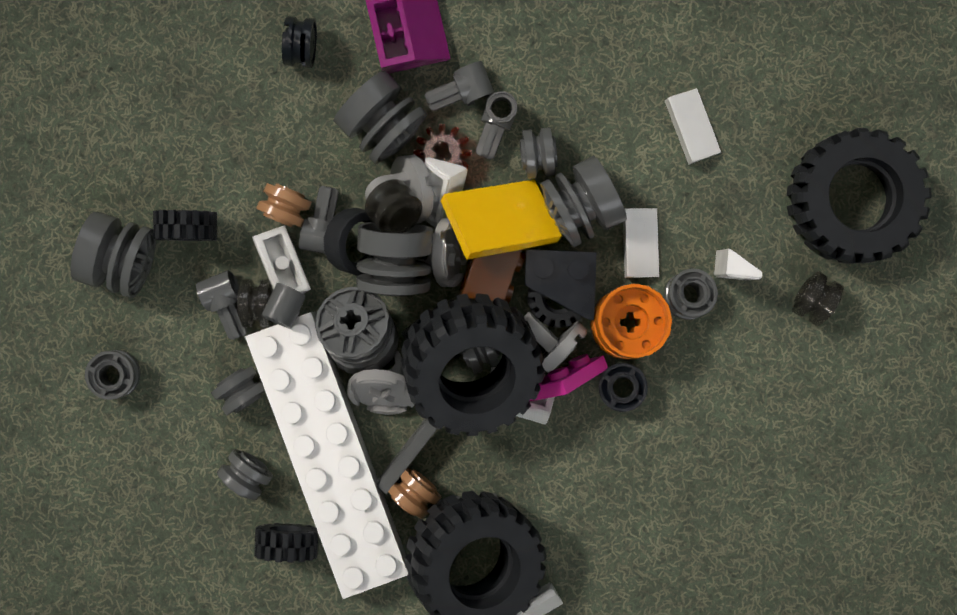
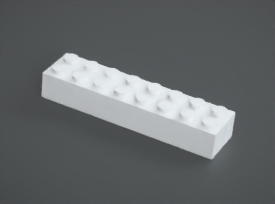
(328, 456)

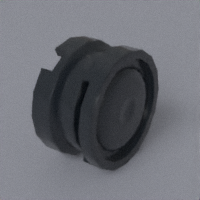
(299, 42)

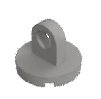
(412, 172)
(446, 255)
(556, 348)
(381, 389)

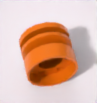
(645, 307)

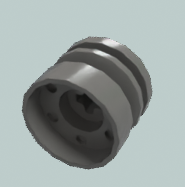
(375, 112)
(585, 200)
(113, 254)
(394, 262)
(375, 333)

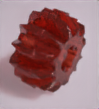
(443, 139)

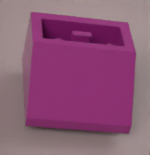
(407, 33)

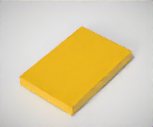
(500, 219)

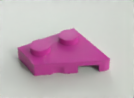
(568, 378)

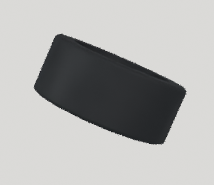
(336, 237)

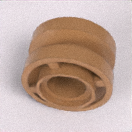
(283, 205)
(414, 493)

